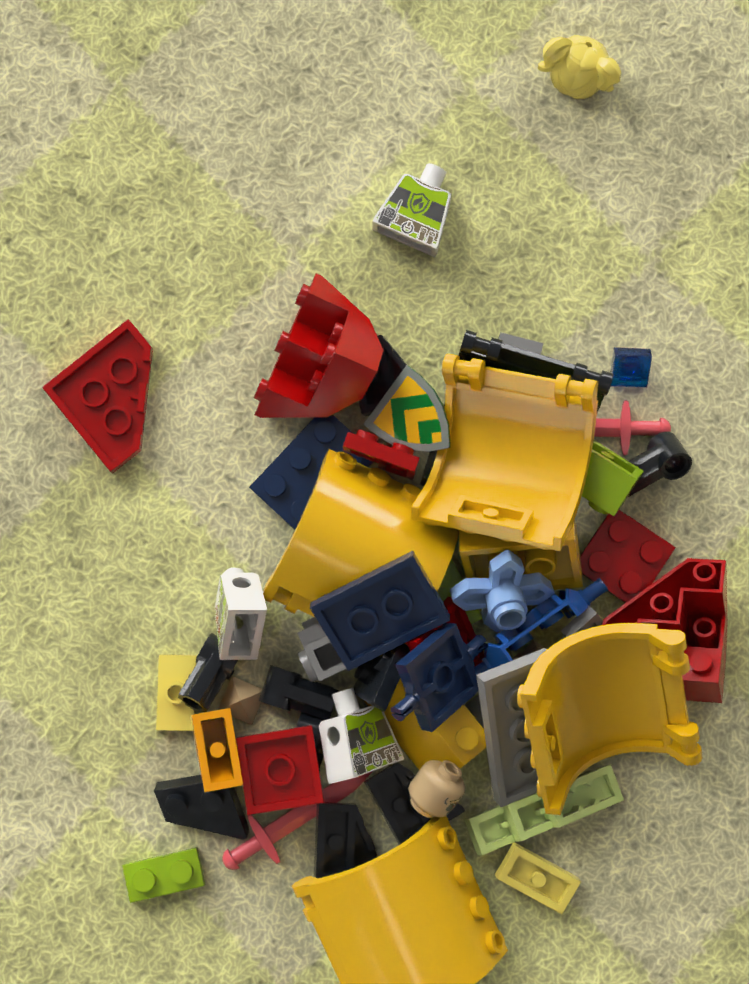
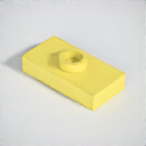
(172, 675)
(537, 878)

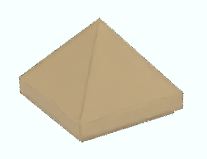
(242, 700)

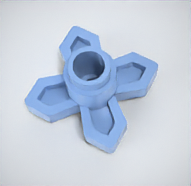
(504, 593)

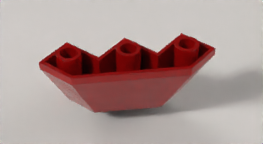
(323, 358)
(694, 602)

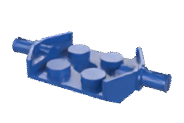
(544, 616)

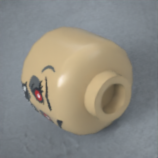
(436, 788)

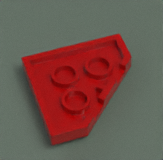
(108, 394)

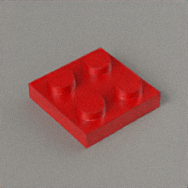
(624, 556)
(279, 770)

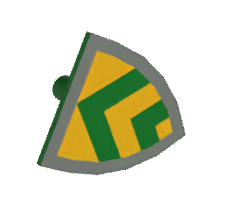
(411, 414)

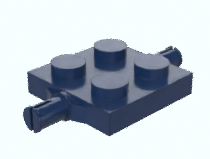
(438, 676)

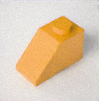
(216, 750)

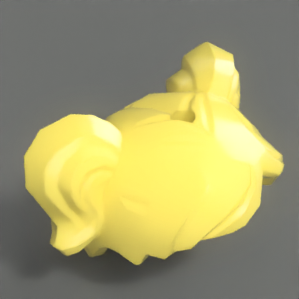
(579, 66)

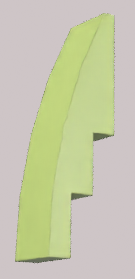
(527, 816)

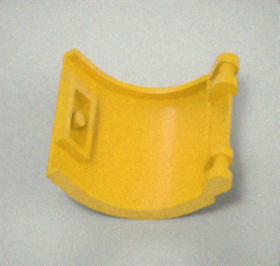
(513, 455)
(351, 528)
(606, 697)
(406, 915)

